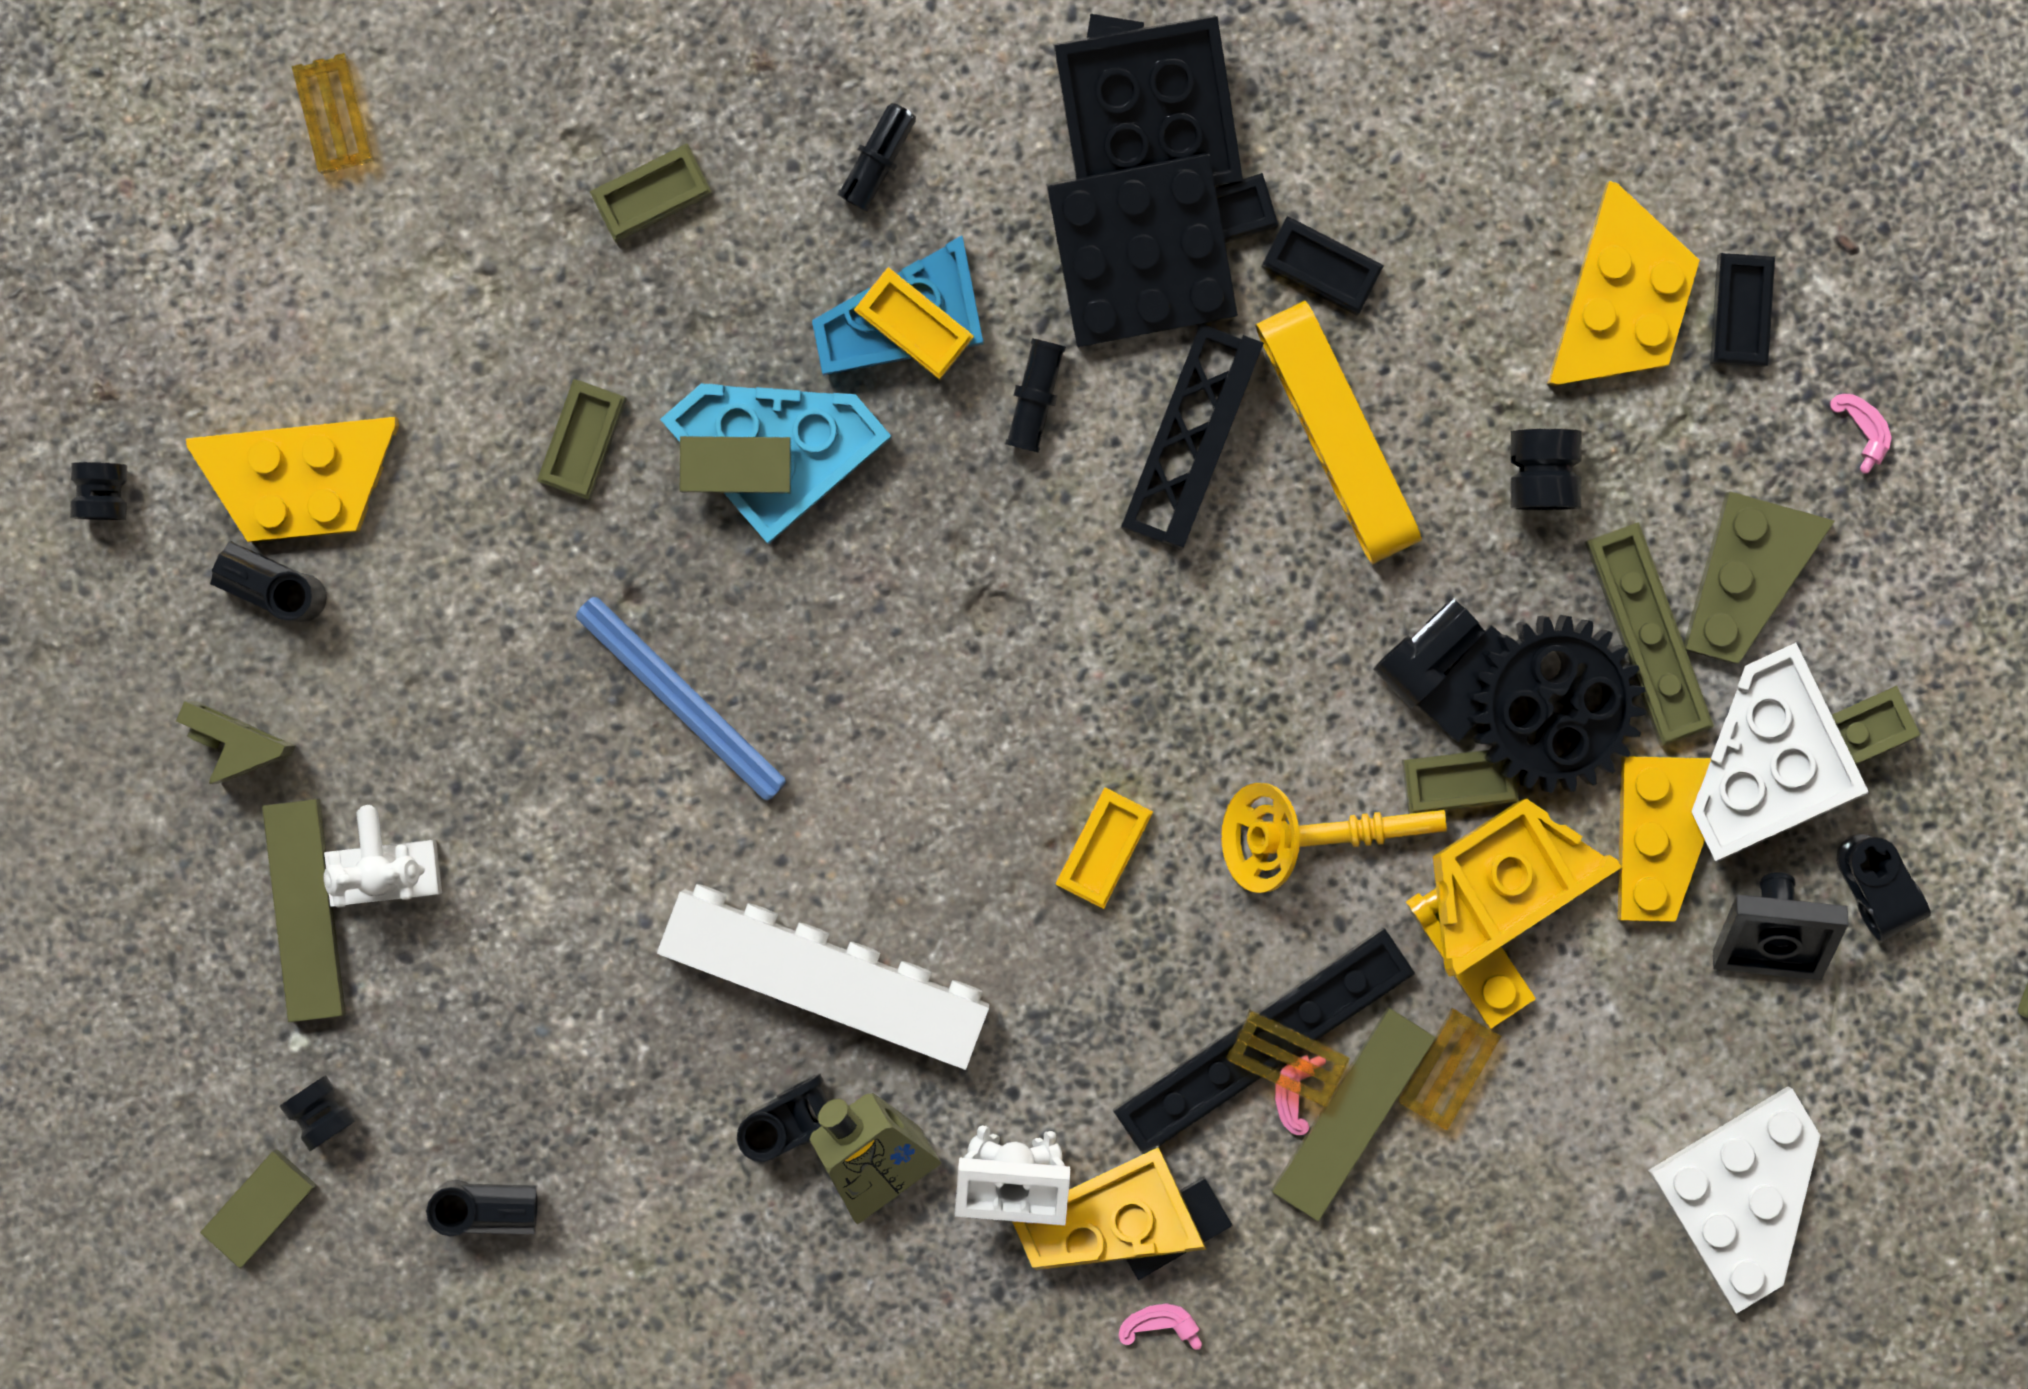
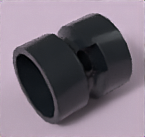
(1546, 469)

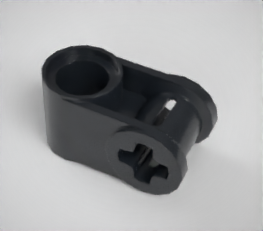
(1886, 893)
(789, 1117)

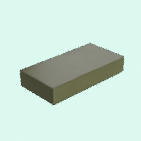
(651, 192)
(581, 439)
(735, 464)
(1456, 782)
(258, 1208)

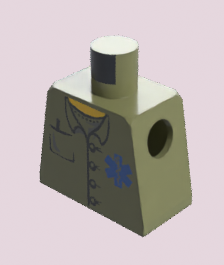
(870, 1152)

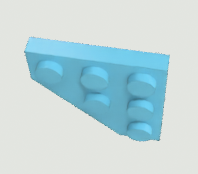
(826, 432)

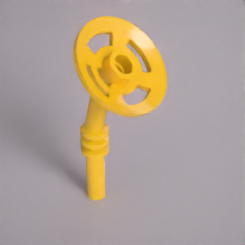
(1285, 838)

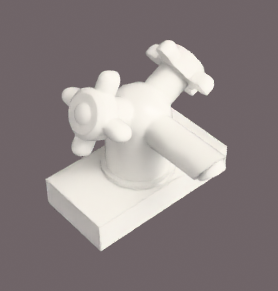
(380, 870)
(1013, 1180)

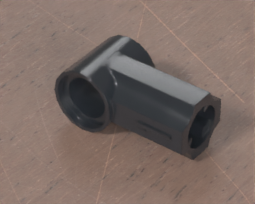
(266, 583)
(1420, 661)
(490, 1209)

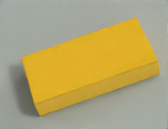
(913, 323)
(1104, 847)

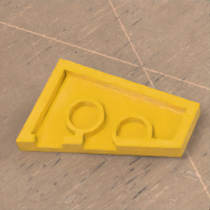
(1657, 835)

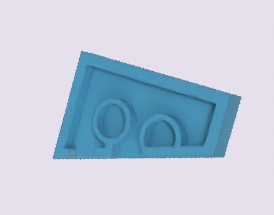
(851, 343)

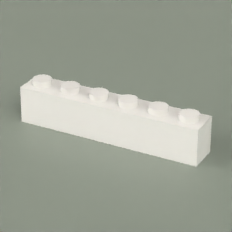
(823, 977)

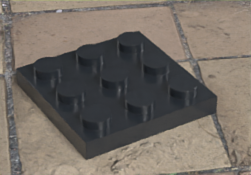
(1149, 98)
(1142, 249)

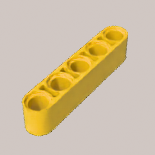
(1338, 432)

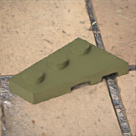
(1748, 572)

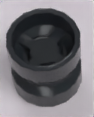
(98, 478)
(310, 1103)

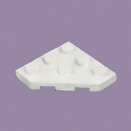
(1774, 759)
(1744, 1195)

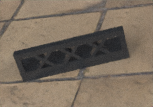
(1211, 444)

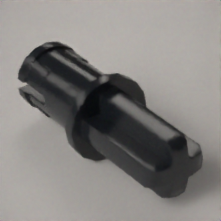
(877, 156)

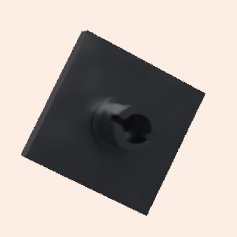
(1778, 933)

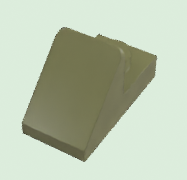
(244, 747)

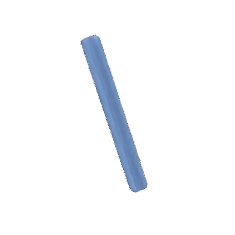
(680, 698)

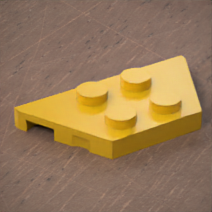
(1625, 295)
(296, 477)
(1509, 880)

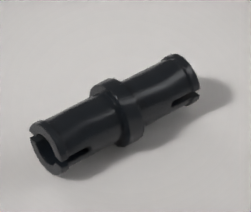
(1035, 395)

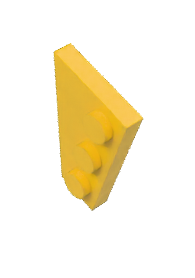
(1116, 1217)

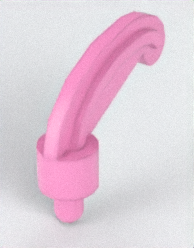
(1870, 423)
(1288, 1101)
(1161, 1317)

